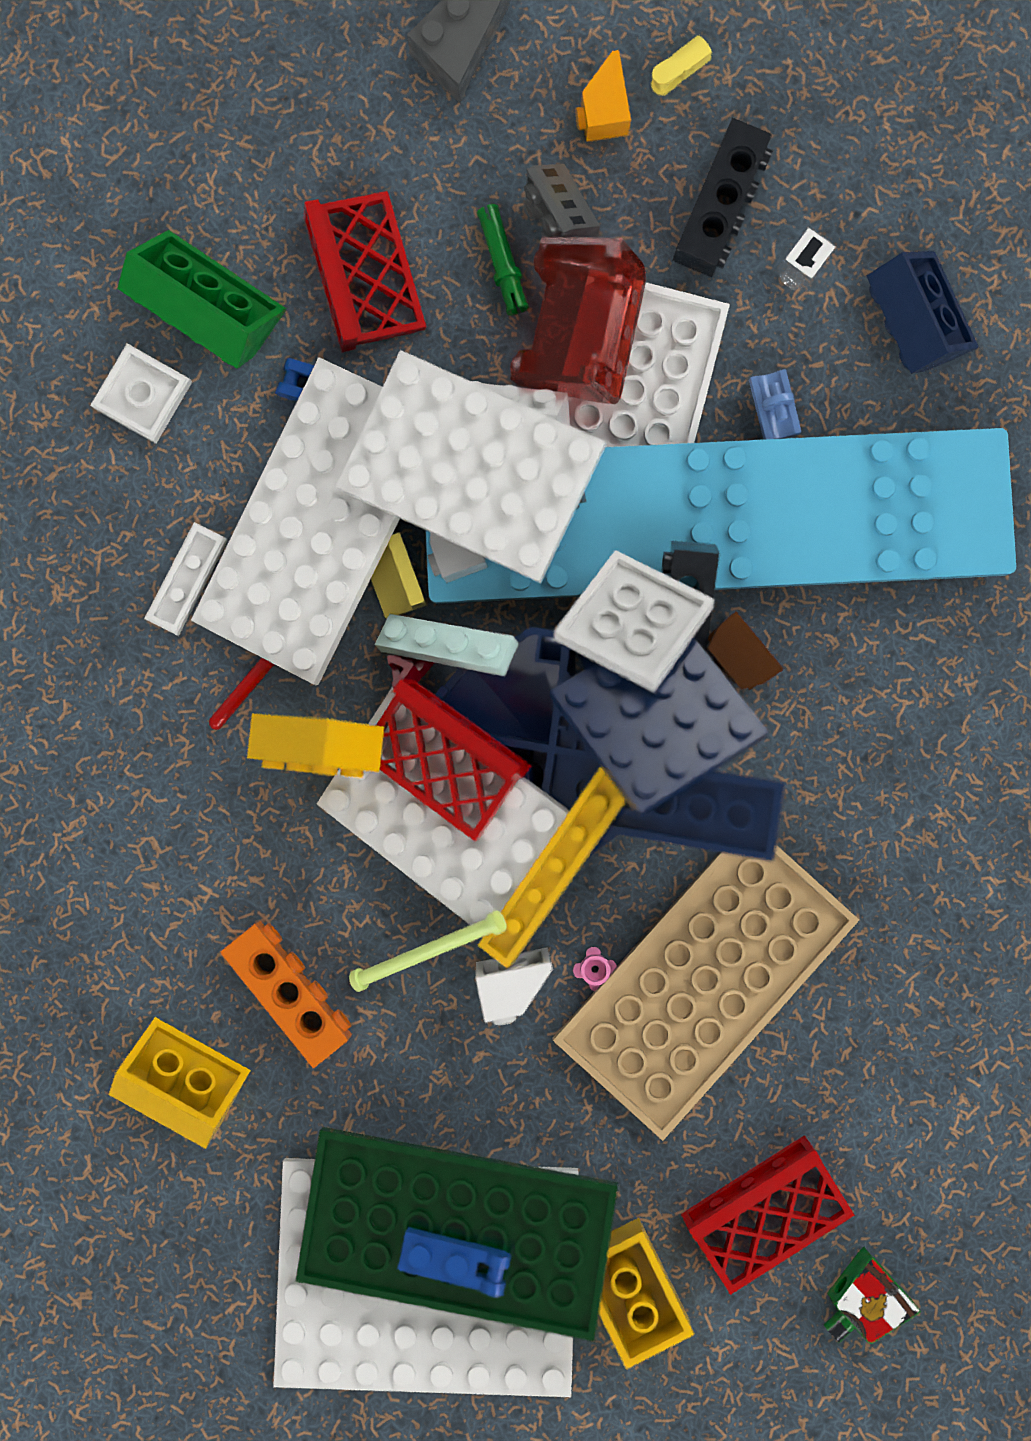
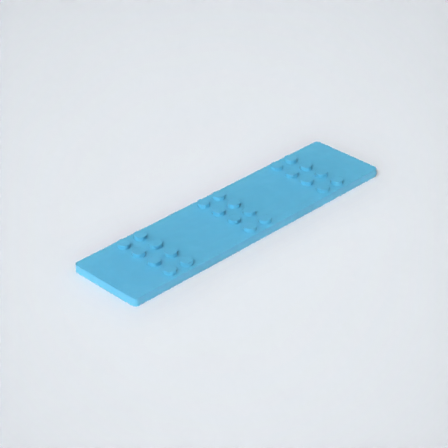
(784, 513)

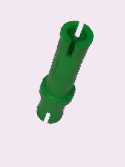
(507, 274)

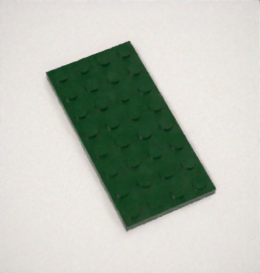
(546, 1219)

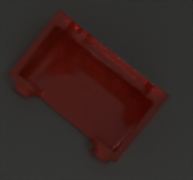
(583, 318)

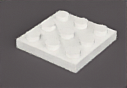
(634, 620)

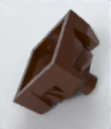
(741, 654)

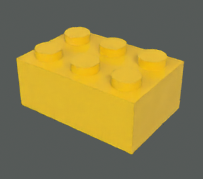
(315, 745)
(639, 1298)

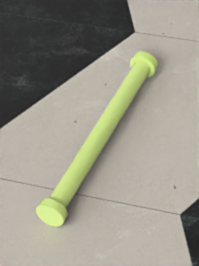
(493, 923)

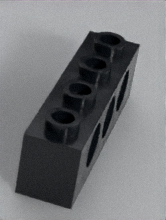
(740, 145)
(697, 561)

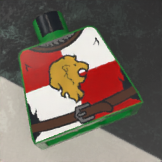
(868, 1301)

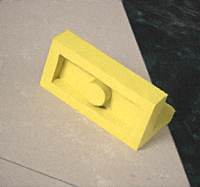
(396, 580)

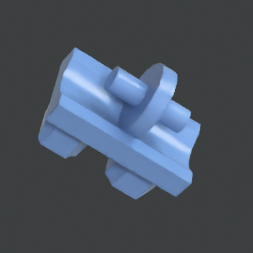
(775, 405)

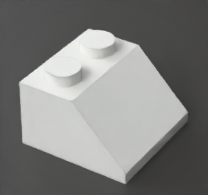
(509, 991)

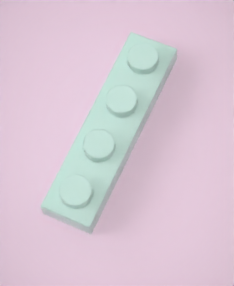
(447, 644)

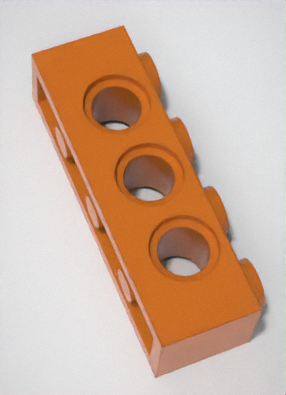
(288, 1014)

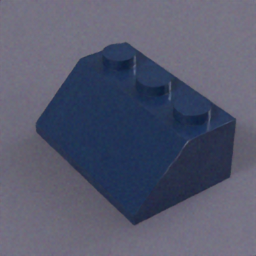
(921, 310)

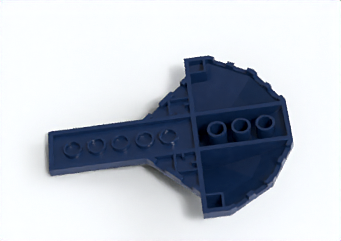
(713, 814)

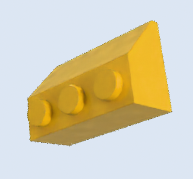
(179, 1082)

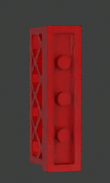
(333, 276)
(467, 737)
(745, 1194)

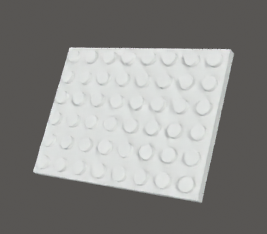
(385, 1345)

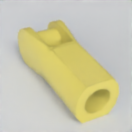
(680, 66)

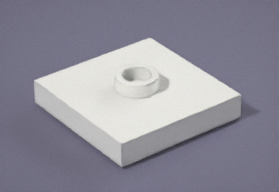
(141, 393)

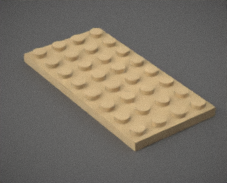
(704, 984)

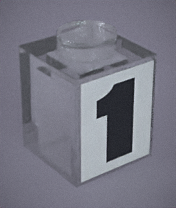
(806, 260)

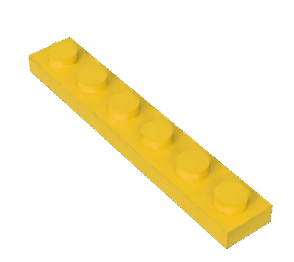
(555, 868)

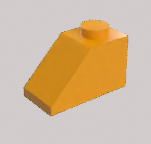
(605, 103)

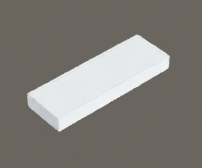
(186, 579)

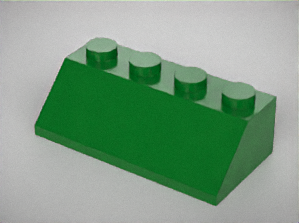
(199, 297)

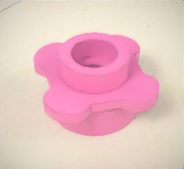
(594, 958)

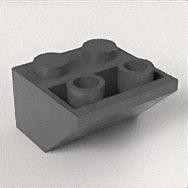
(558, 203)

